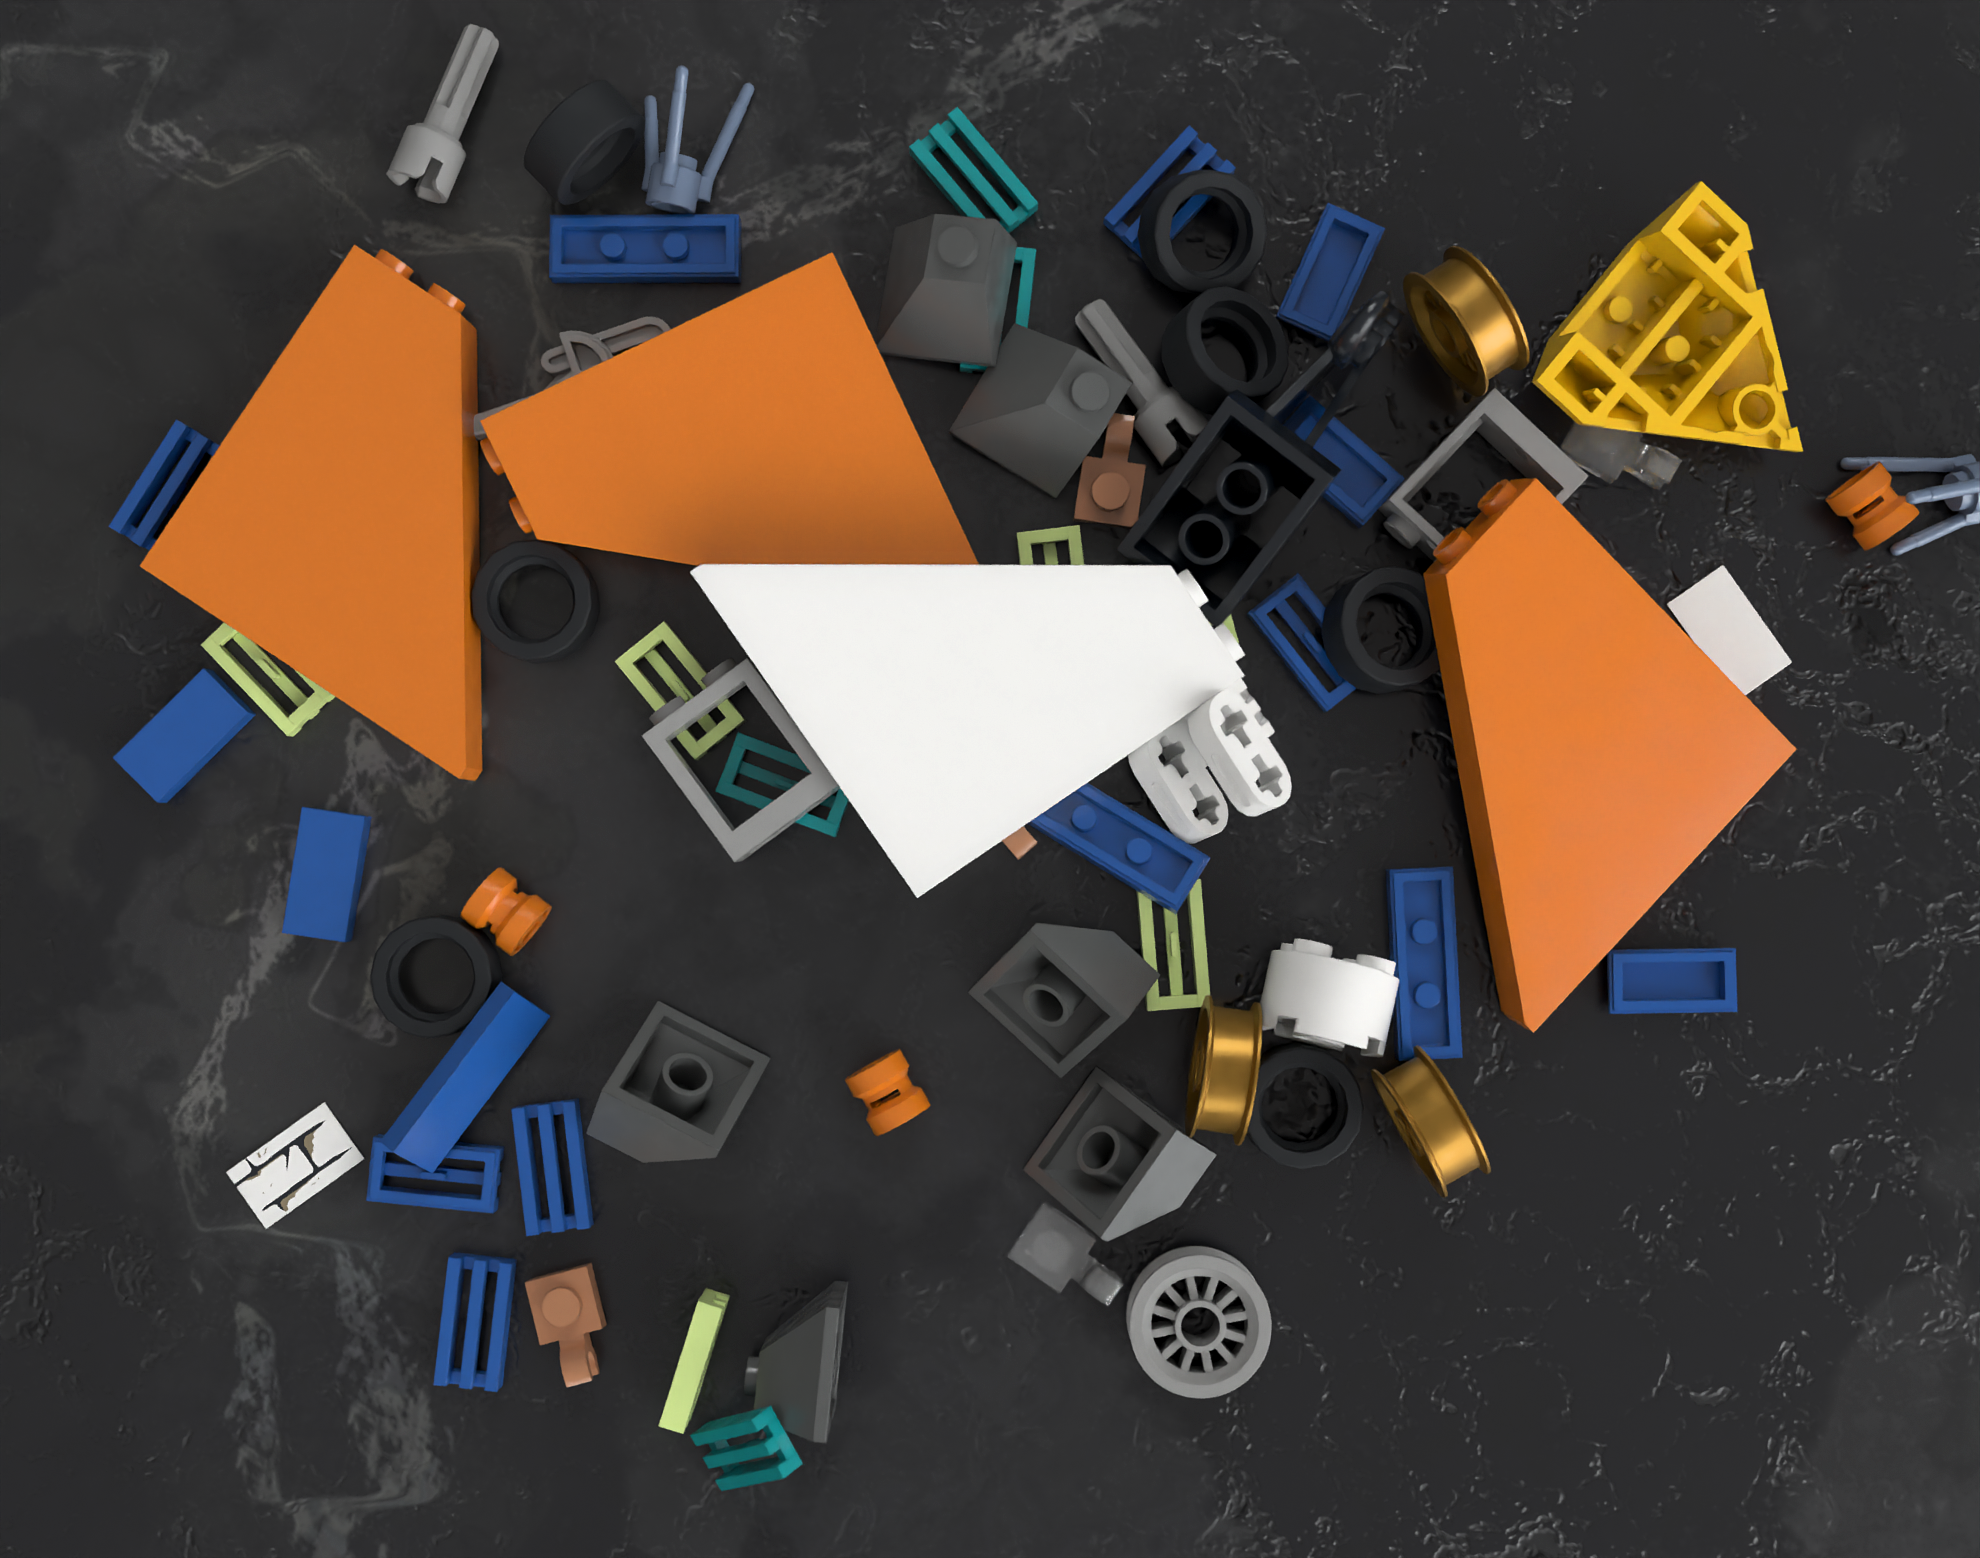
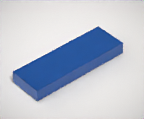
(645, 248)
(1124, 845)
(1426, 961)
(465, 1078)

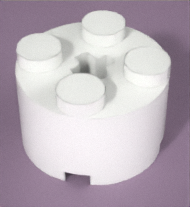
(1329, 999)

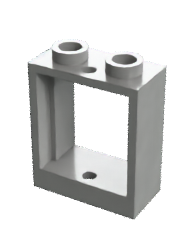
(1512, 437)
(775, 817)

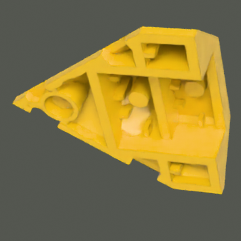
(1675, 337)

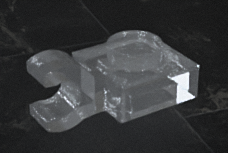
(1610, 451)
(1058, 1250)

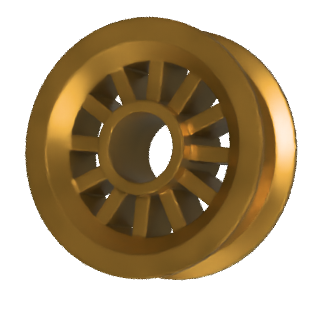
(1466, 320)
(1223, 1070)
(1431, 1121)

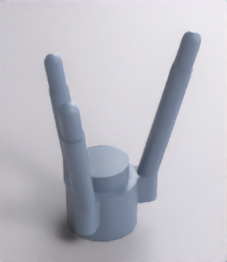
(672, 177)
(1959, 491)

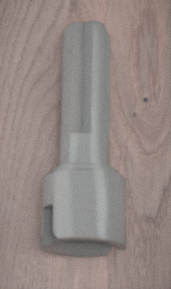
(433, 147)
(1159, 408)

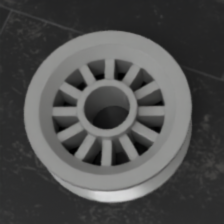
(1209, 1378)

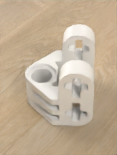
(1234, 743)

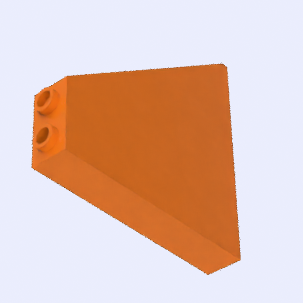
(734, 443)
(351, 511)
(1581, 739)

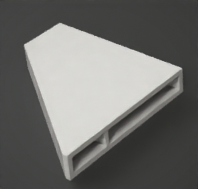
(972, 690)

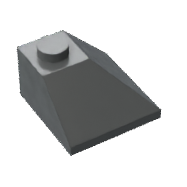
(946, 290)
(1040, 408)
(1065, 990)
(676, 1090)
(1117, 1159)
(801, 1366)

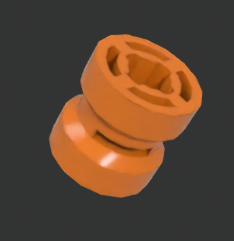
(1881, 517)
(512, 915)
(881, 1079)

